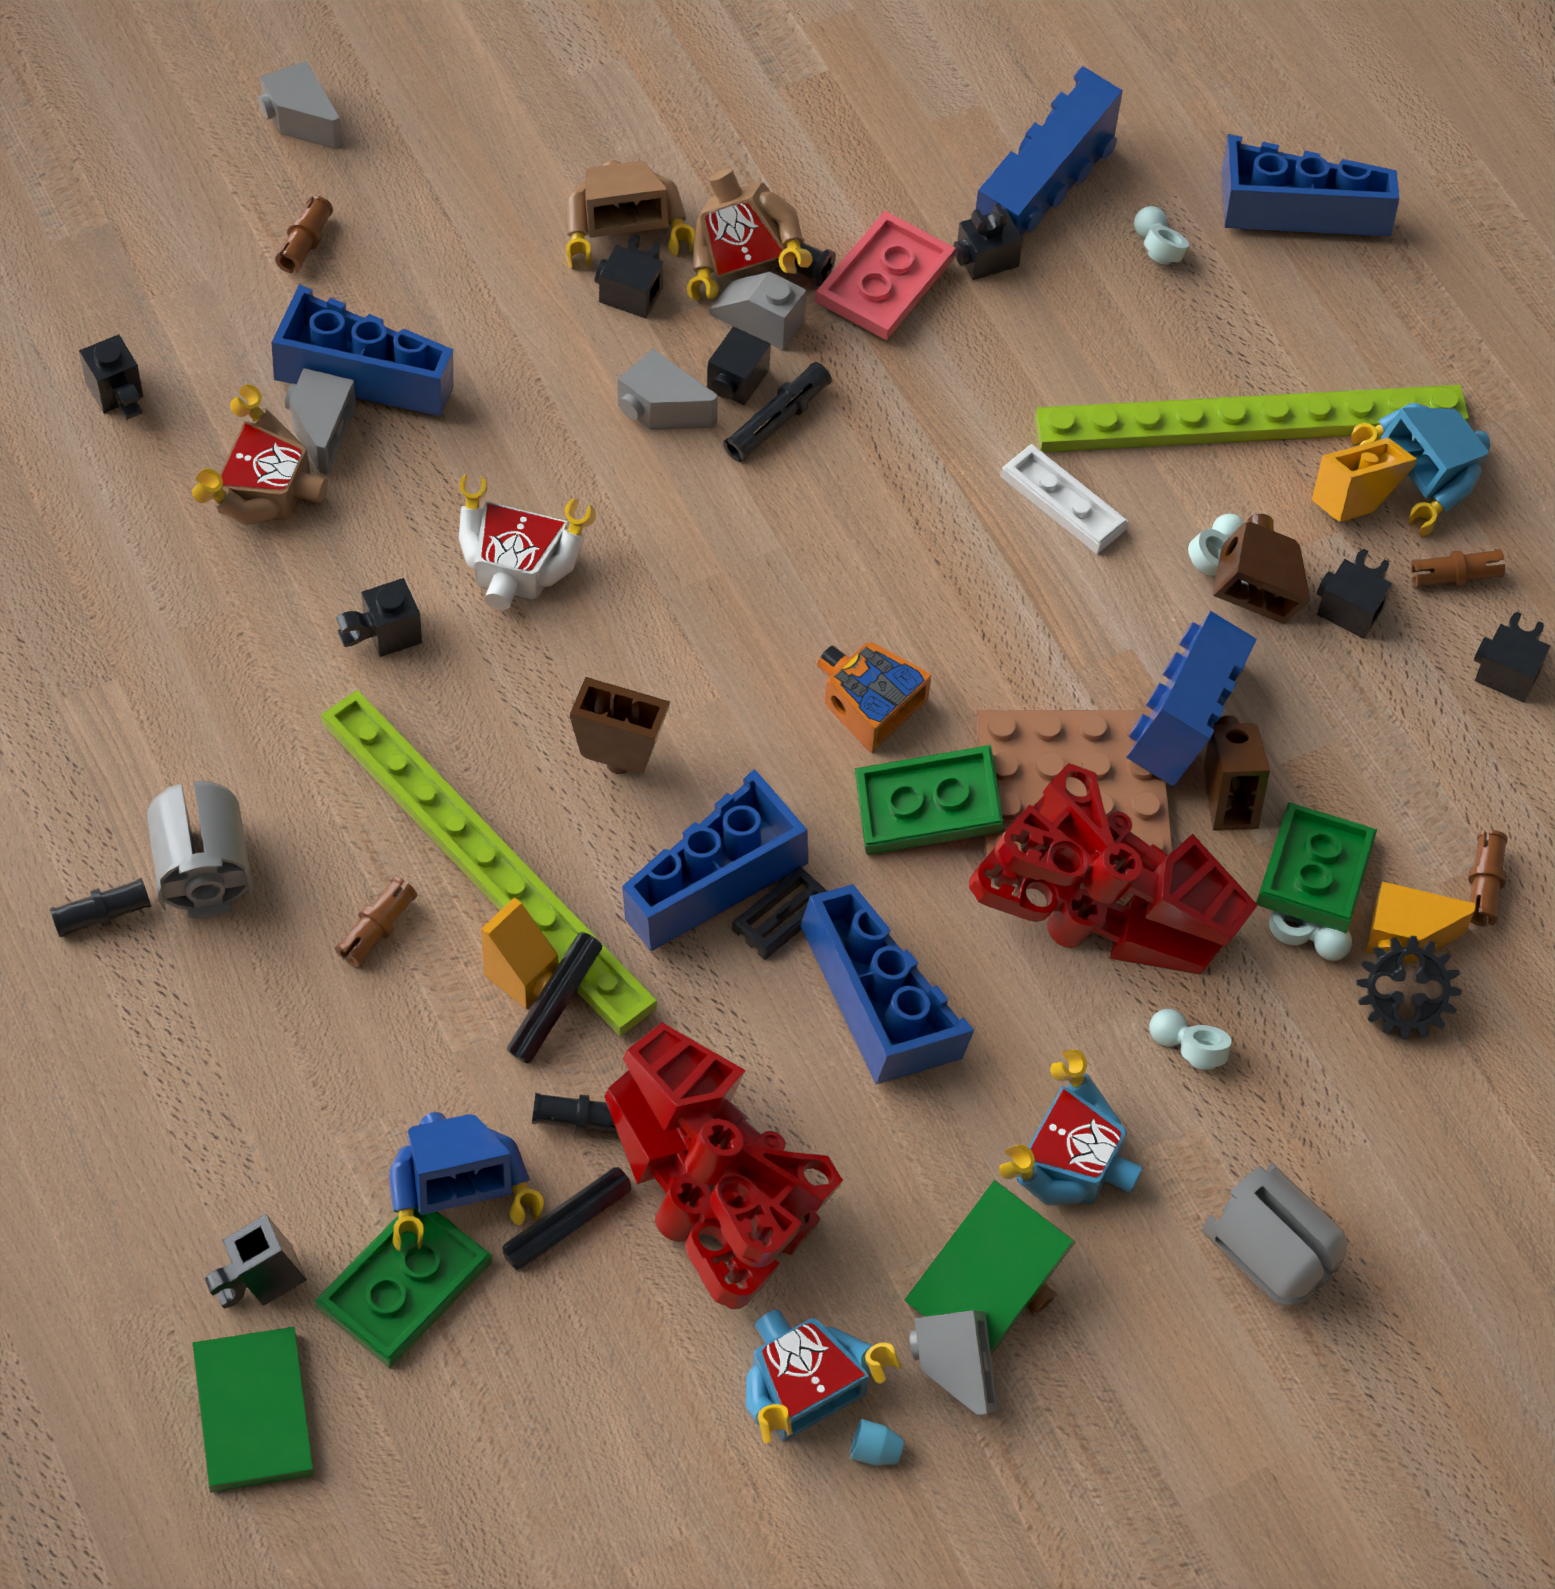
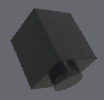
(738, 366)

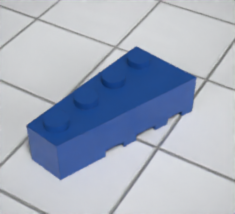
(718, 863)
(884, 998)

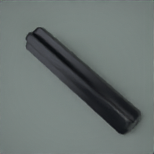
(554, 997)
(566, 1218)

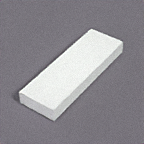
(1064, 499)

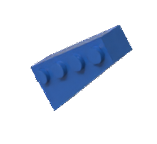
(1056, 153)
(1305, 192)
(384, 363)
(1191, 698)

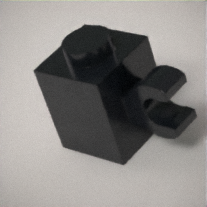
(988, 243)
(631, 278)
(112, 376)
(1354, 595)
(387, 618)
(1512, 659)
(260, 1261)

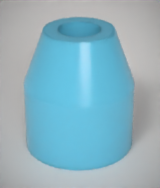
(876, 1444)

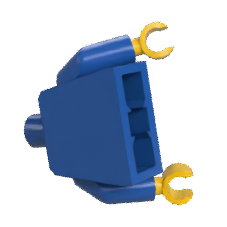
(454, 1166)

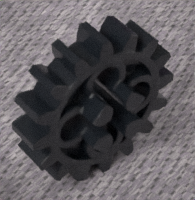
(1387, 1005)

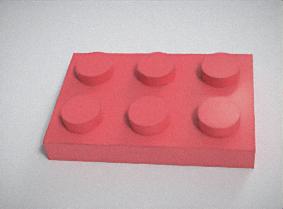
(885, 275)

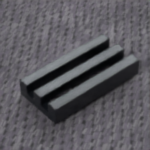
(756, 936)

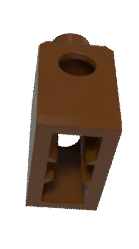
(1262, 571)
(617, 725)
(1239, 753)

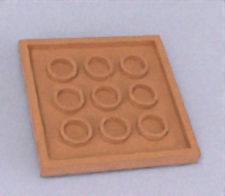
(1038, 744)

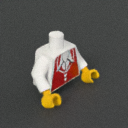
(517, 548)

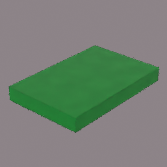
(929, 800)
(1316, 867)
(992, 1263)
(396, 1295)
(252, 1409)

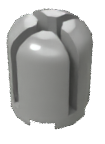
(224, 858)
(1278, 1237)

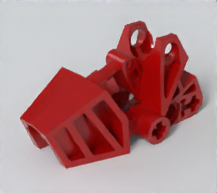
(1180, 904)
(687, 1135)

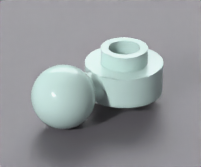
(1162, 242)
(1207, 545)
(1328, 942)
(1200, 1044)

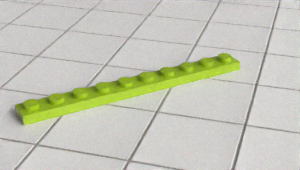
(1229, 418)
(480, 852)

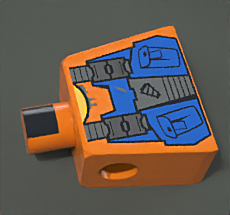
(872, 691)

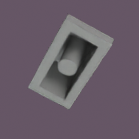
(300, 106)
(763, 307)
(665, 395)
(321, 413)
(957, 1357)

